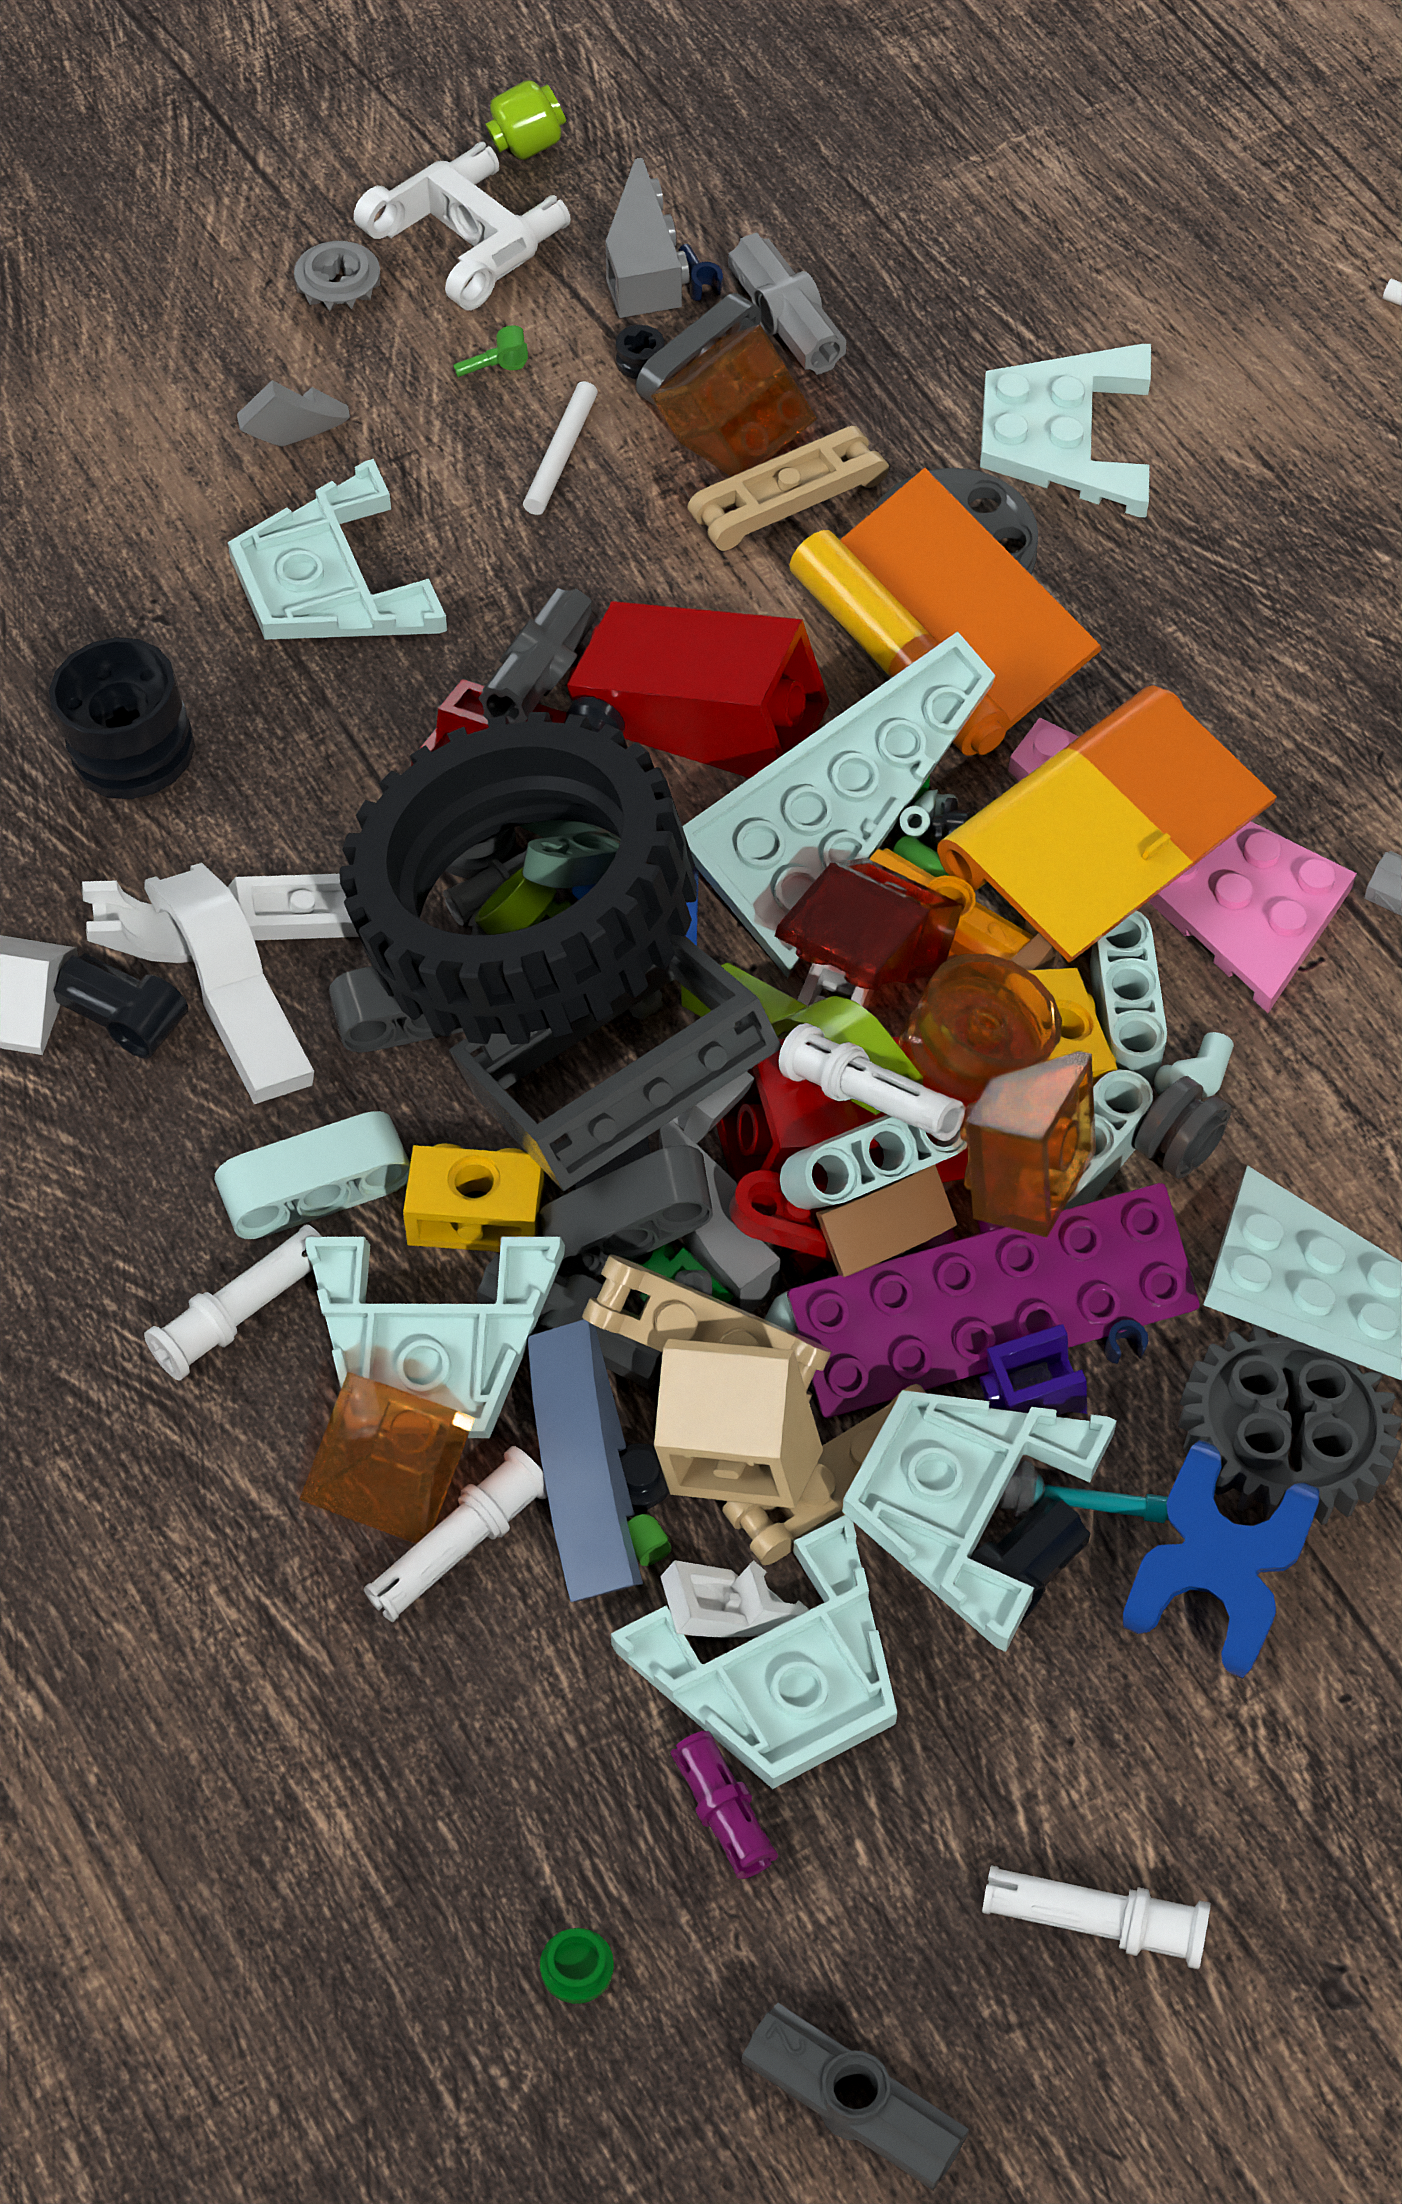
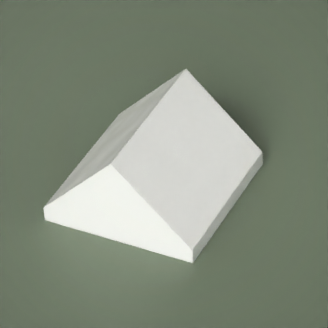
(26, 992)

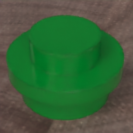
(576, 1965)

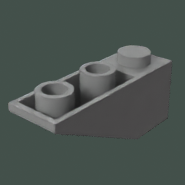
(641, 257)

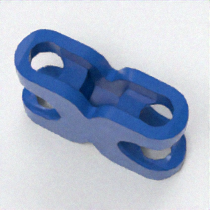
(1221, 1558)

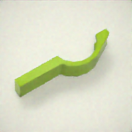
(837, 1018)

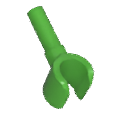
(509, 353)
(648, 1539)

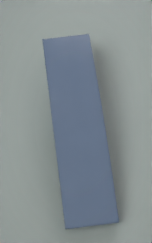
(581, 1460)

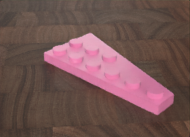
(1248, 901)

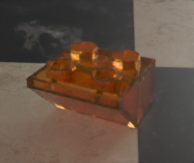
(735, 403)

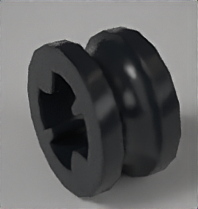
(629, 344)

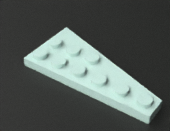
(834, 791)
(1308, 1278)

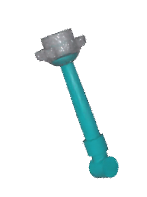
(1028, 1489)

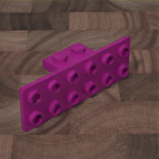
(953, 1298)

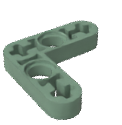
(568, 854)

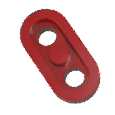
(786, 1225)

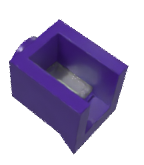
(1034, 1374)

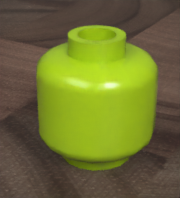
(525, 119)

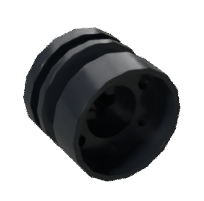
(122, 718)

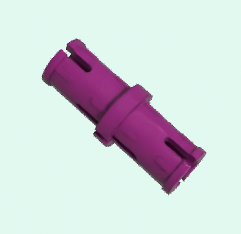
(723, 1804)

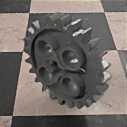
(1349, 1424)

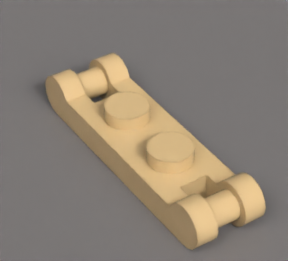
(787, 485)
(689, 1315)
(822, 1496)

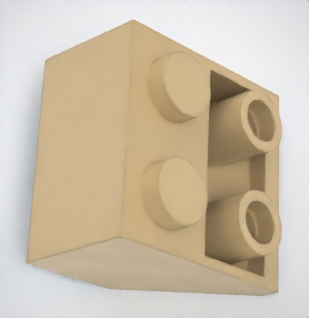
(734, 1423)

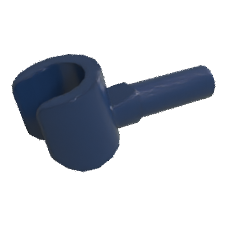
(701, 274)
(1135, 1333)

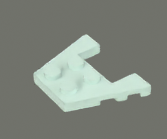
(1042, 423)
(306, 576)
(436, 1351)
(941, 1478)
(793, 1690)

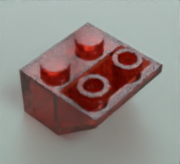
(871, 924)

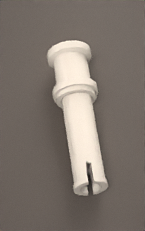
(848, 1073)
(214, 1317)
(481, 1514)
(1132, 1919)

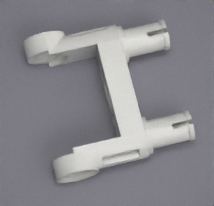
(451, 195)

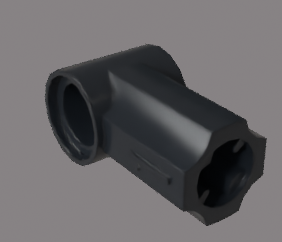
(132, 1011)
(1037, 1547)

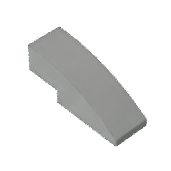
(736, 1260)

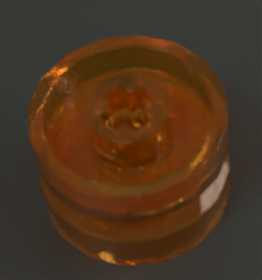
(979, 1023)

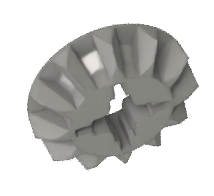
(324, 261)

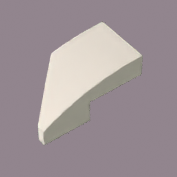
(721, 1603)

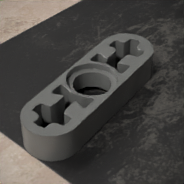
(726, 317)

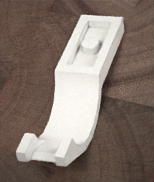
(271, 904)
(234, 982)

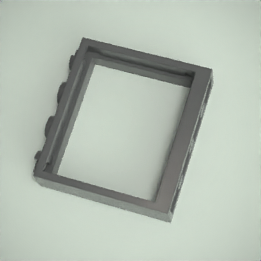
(641, 1094)

